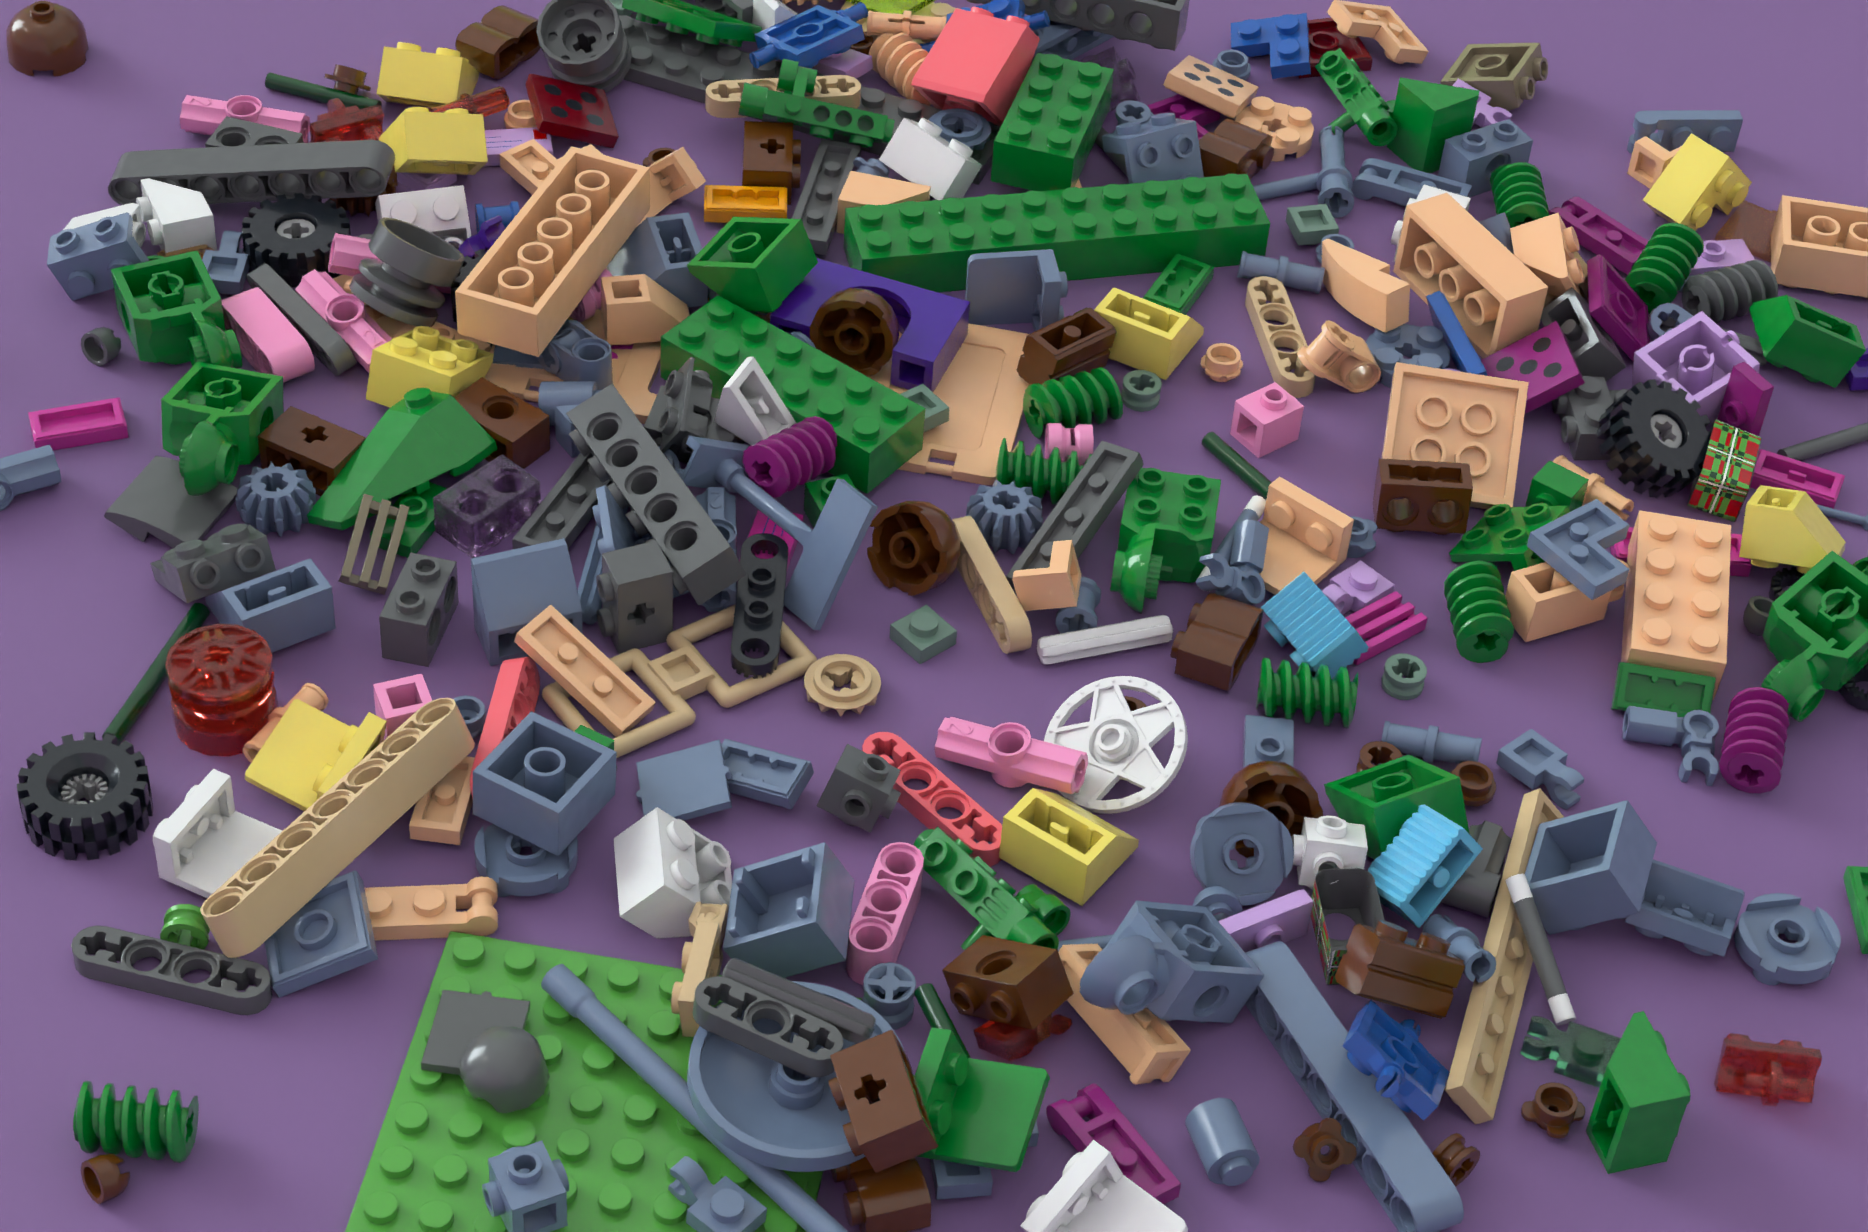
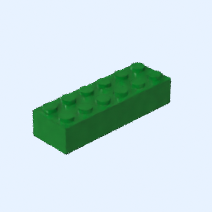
(872, 423)

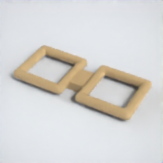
(682, 676)

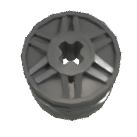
(572, 30)
(406, 273)

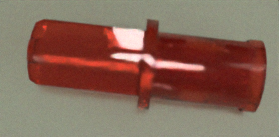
(481, 103)

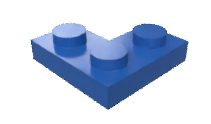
(1280, 37)

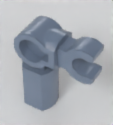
(1241, 577)
(1693, 734)

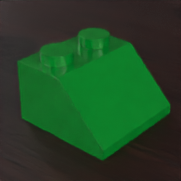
(755, 261)
(1391, 793)

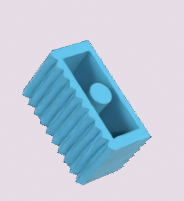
(1312, 626)
(1422, 864)

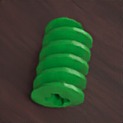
(1519, 193)
(1665, 264)
(1072, 400)
(1036, 471)
(1478, 611)
(1307, 692)
(135, 1124)

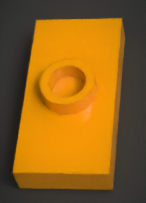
(725, 202)

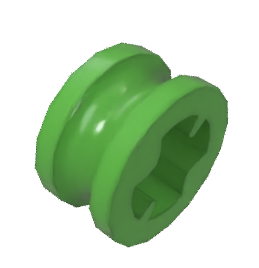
(185, 926)

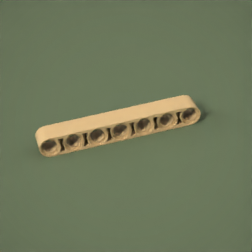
(337, 828)

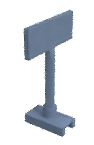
(826, 548)

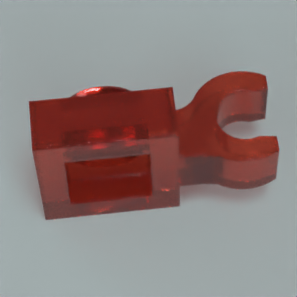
(1016, 1042)

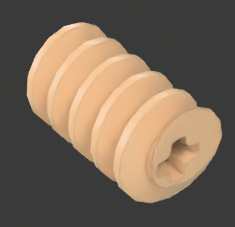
(897, 61)

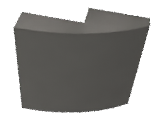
(162, 507)

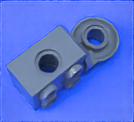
(1173, 964)

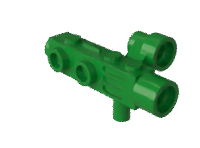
(1362, 102)
(821, 117)
(1023, 918)

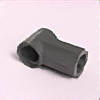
(1480, 882)

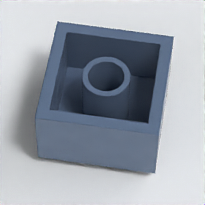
(544, 783)

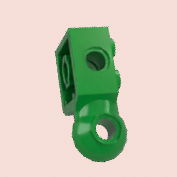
(174, 312)
(216, 421)
(1163, 532)
(1818, 634)

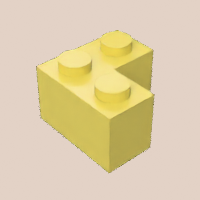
(1695, 183)

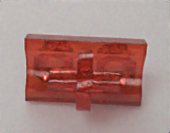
(347, 123)
(1767, 1069)

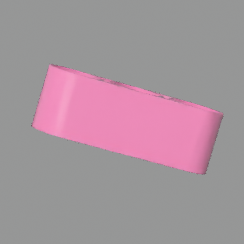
(267, 336)
(885, 909)

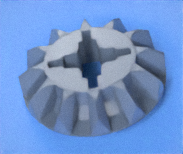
(974, 127)

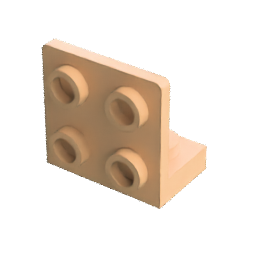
(1301, 536)

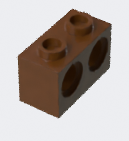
(1422, 489)

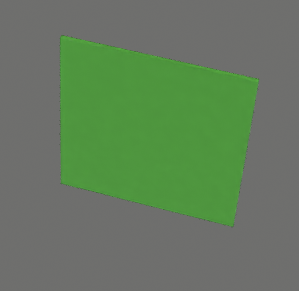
(593, 1115)

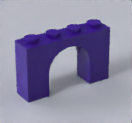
(929, 321)

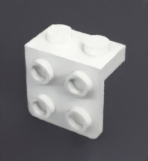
(208, 838)
(1099, 1199)

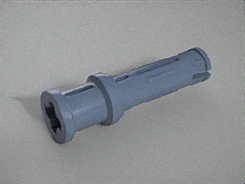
(1334, 179)

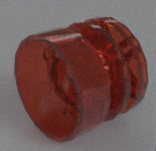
(220, 687)

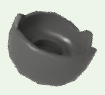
(505, 1068)

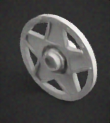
(1120, 742)

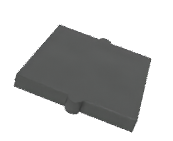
(461, 1019)

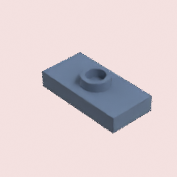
(1268, 740)
(765, 774)

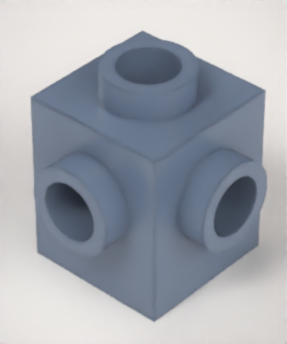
(527, 1189)

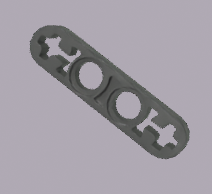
(320, 336)
(175, 963)

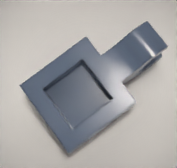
(228, 265)
(1539, 761)
(717, 1206)

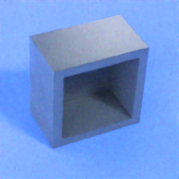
(1590, 867)

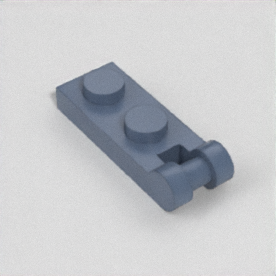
(1714, 127)
(1399, 182)

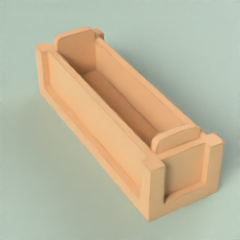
(1138, 1040)

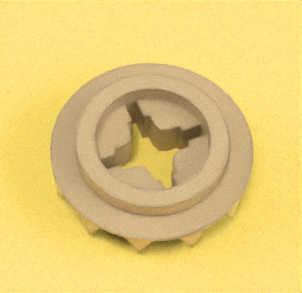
(836, 671)

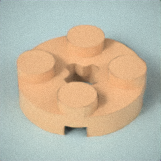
(1291, 125)

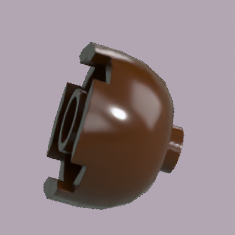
(46, 39)
(856, 329)
(914, 546)
(1277, 789)

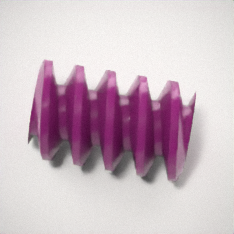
(792, 456)
(1755, 740)

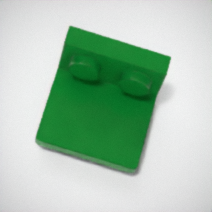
(1505, 534)
(978, 1106)

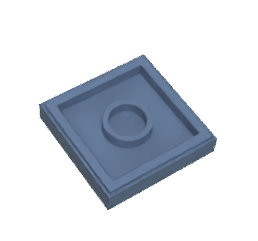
(323, 937)

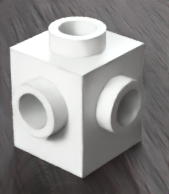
(1328, 845)

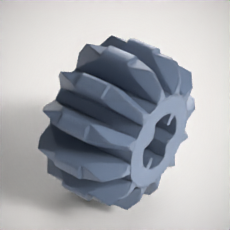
(275, 498)
(1006, 515)

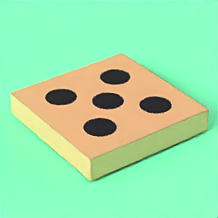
(1210, 86)

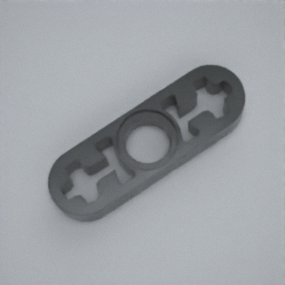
(758, 1006)

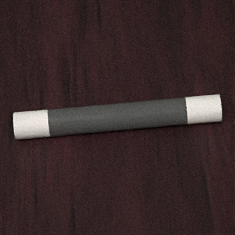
(1540, 949)

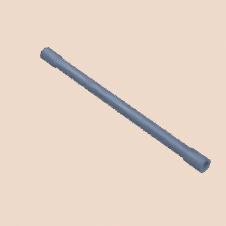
(584, 1005)

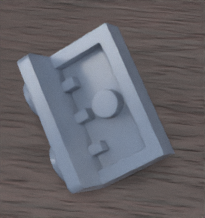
(86, 254)
(1688, 909)

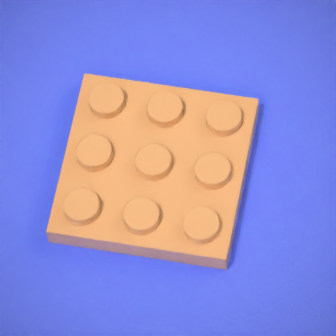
(1459, 420)

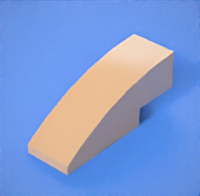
(1365, 286)

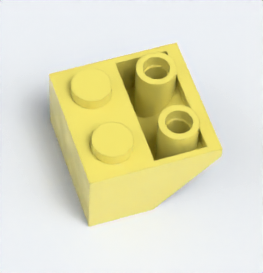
(424, 77)
(437, 141)
(1148, 333)
(424, 361)
(1787, 529)
(1063, 844)

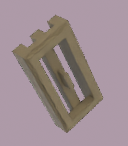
(383, 511)

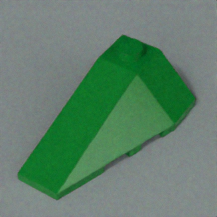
(400, 455)

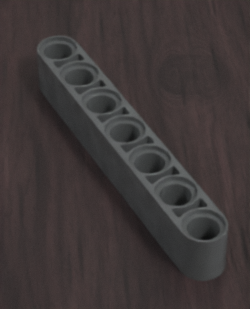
(260, 171)

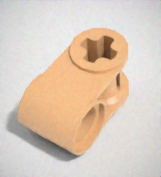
(1341, 359)

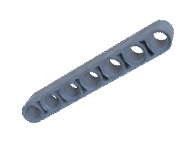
(1388, 1147)

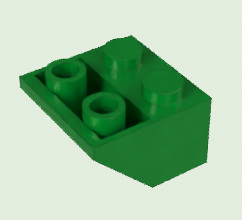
(1806, 339)
(1638, 1101)

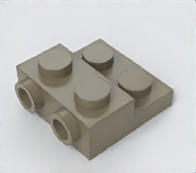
(1501, 71)

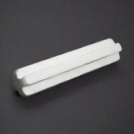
(1104, 639)

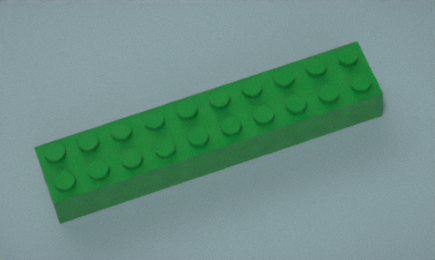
(1089, 228)

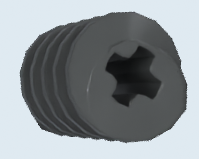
(1729, 290)

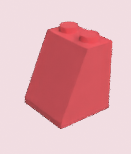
(977, 63)

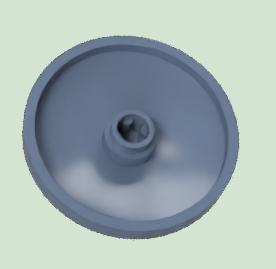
(767, 1107)

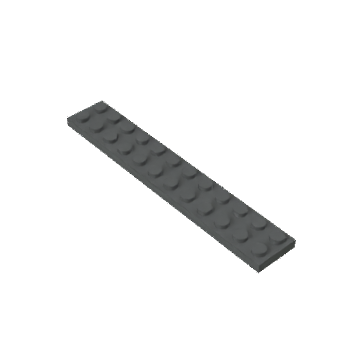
(687, 66)

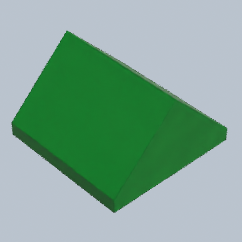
(1428, 116)

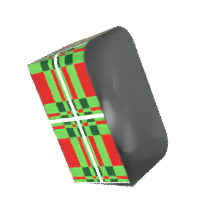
(1725, 471)
(1351, 895)

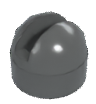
(94, 339)
(1756, 614)

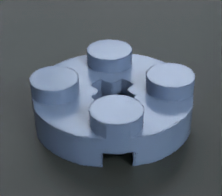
(1419, 343)
(1259, 829)
(518, 874)
(1781, 961)

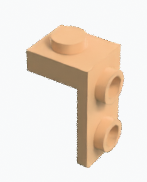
(672, 179)

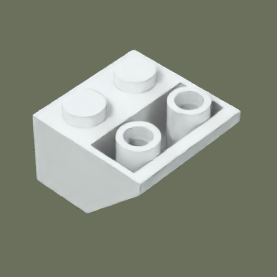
(435, 210)
(665, 871)

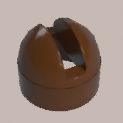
(103, 1177)

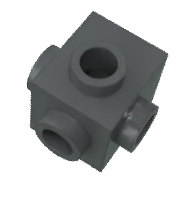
(860, 789)

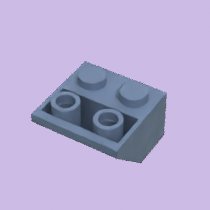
(661, 251)
(516, 588)
(279, 605)

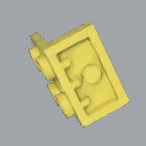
(311, 753)

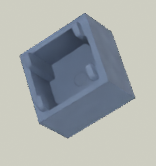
(790, 912)

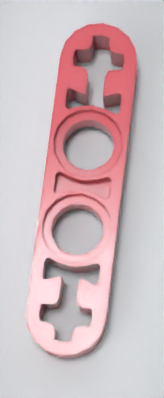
(511, 702)
(939, 794)

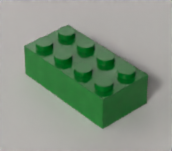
(1052, 124)

